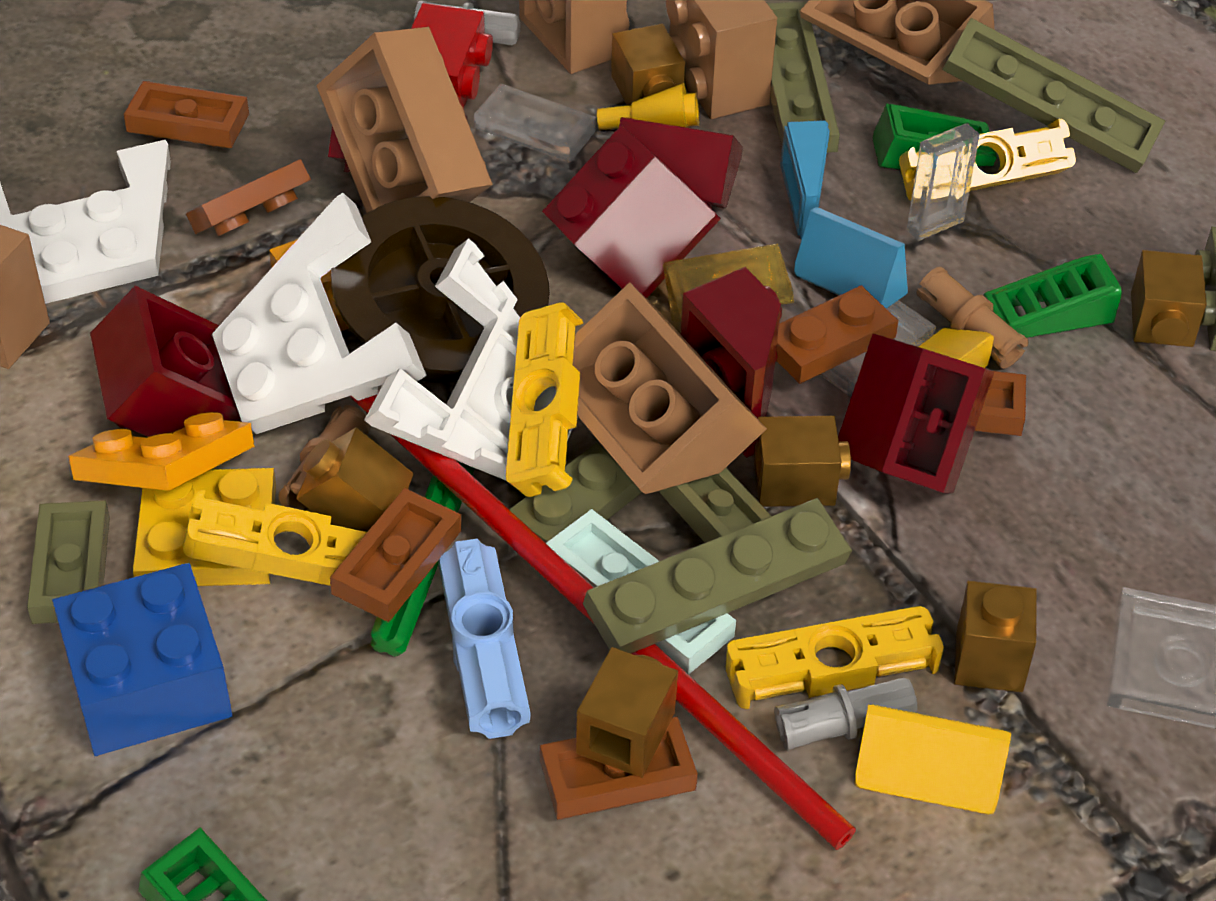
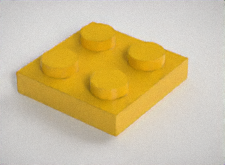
(166, 517)

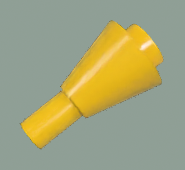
(665, 107)

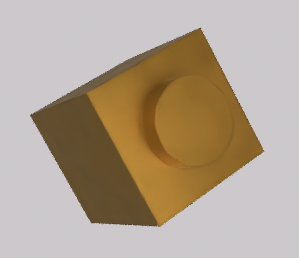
(645, 62)
(1168, 298)
(800, 460)
(352, 480)
(996, 636)
(626, 711)

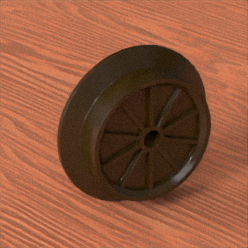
(399, 269)

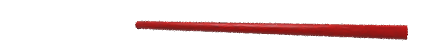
(689, 694)

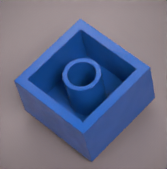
(143, 658)

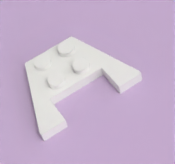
(102, 237)
(284, 340)
(478, 413)

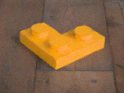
(162, 459)

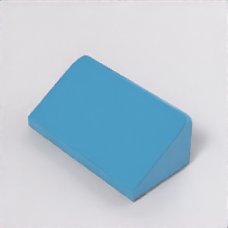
(848, 255)

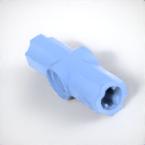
(483, 639)

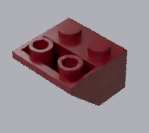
(914, 413)

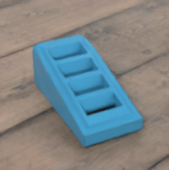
(803, 167)

